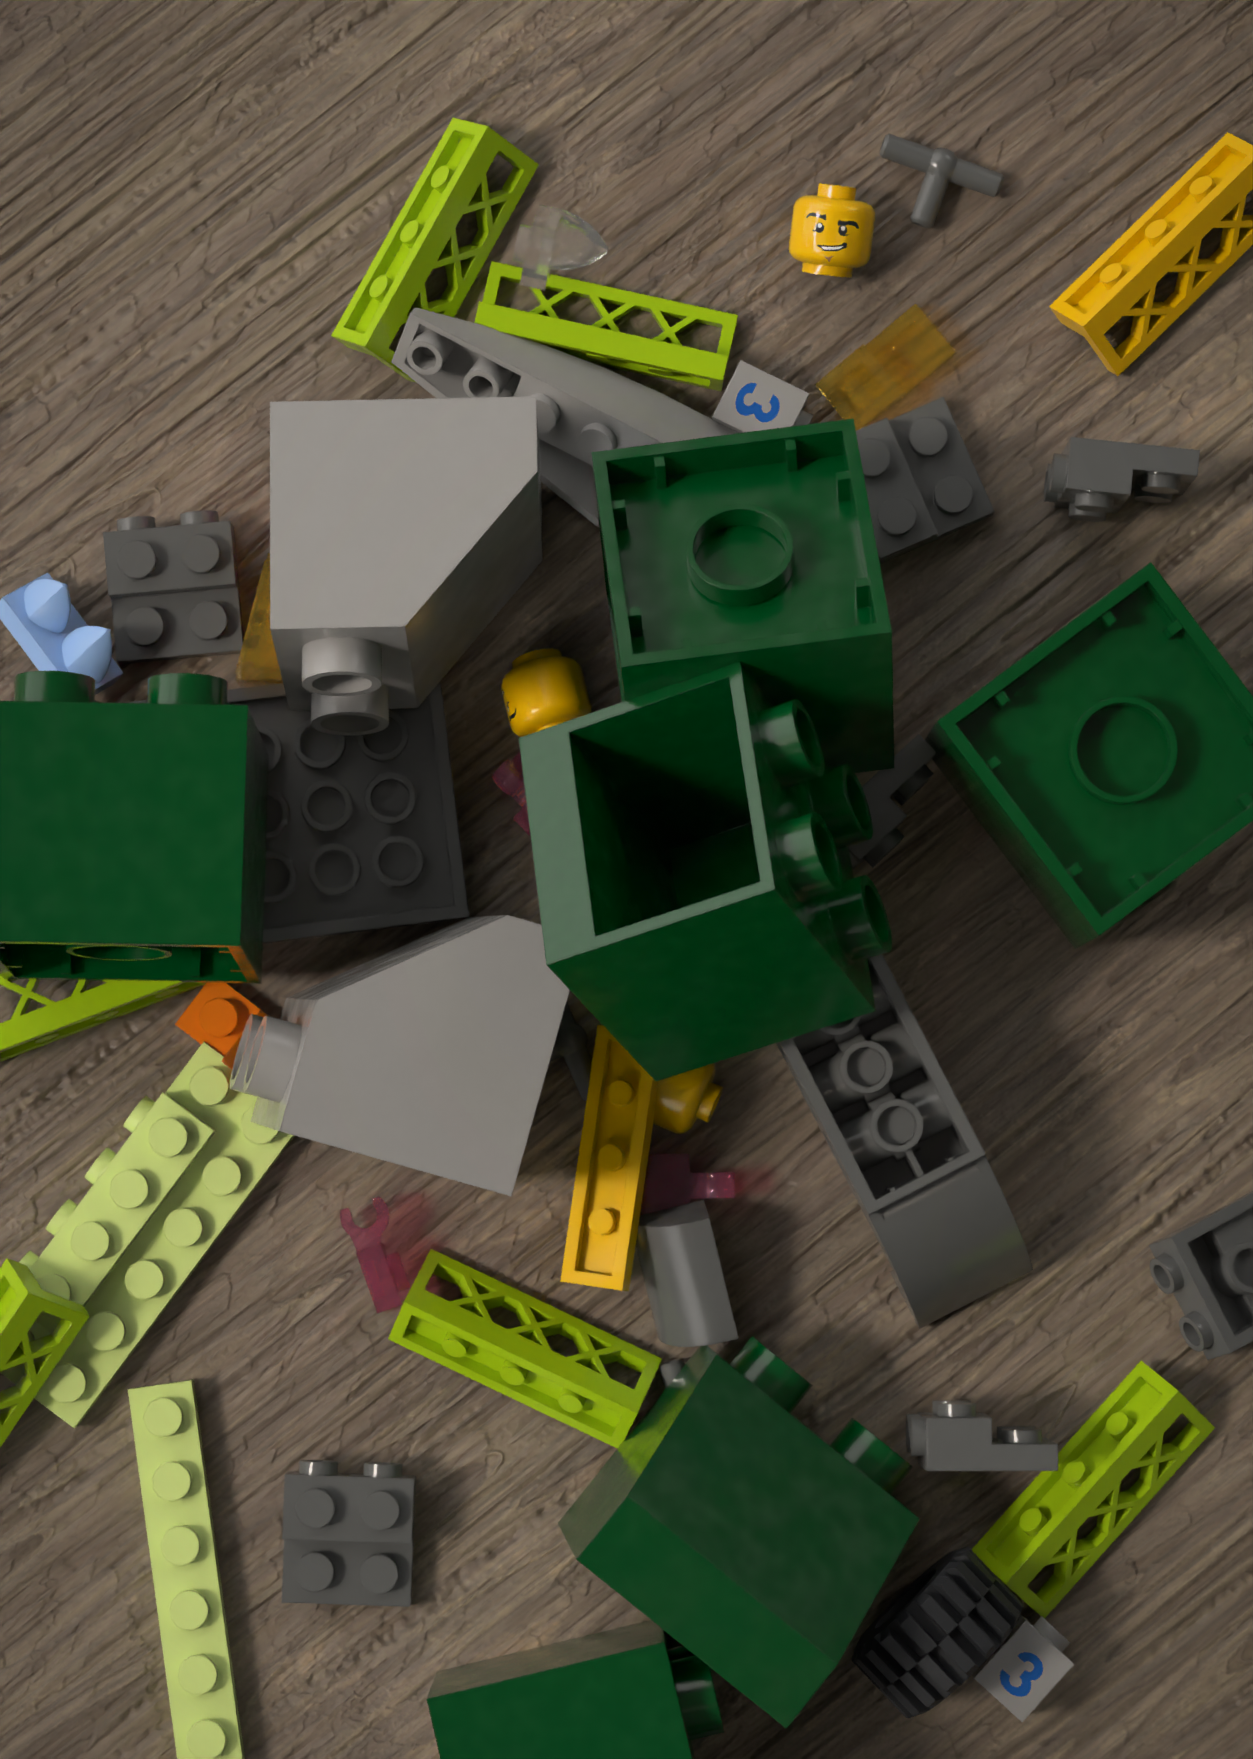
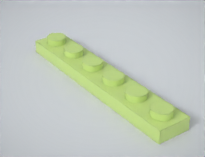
(185, 1571)

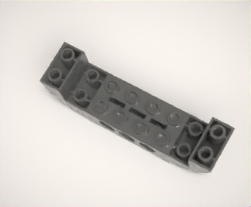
(909, 1154)

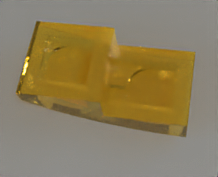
(886, 368)

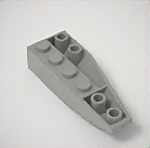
(578, 402)

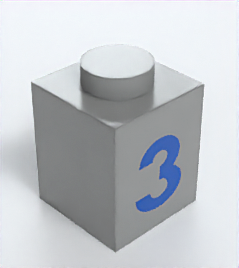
(760, 402)
(1025, 1666)

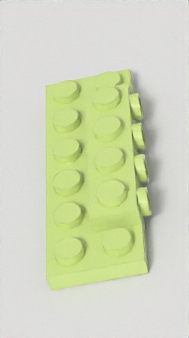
(147, 1224)

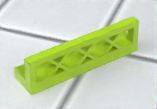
(426, 229)
(612, 347)
(76, 1012)
(19, 1308)
(519, 1358)
(1046, 1516)

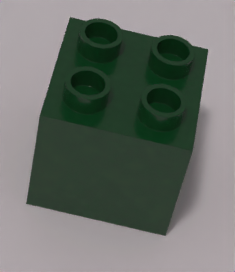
(756, 559)
(1106, 756)
(131, 832)
(702, 871)
(578, 1700)

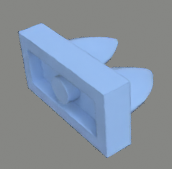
(56, 634)

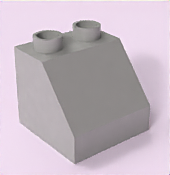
(394, 544)
(416, 1053)

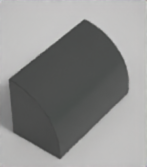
(684, 1277)

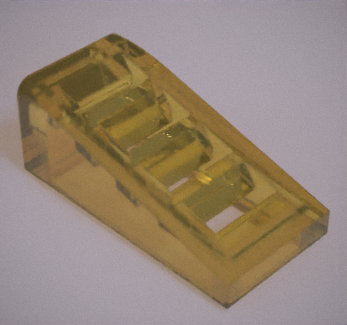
(258, 657)

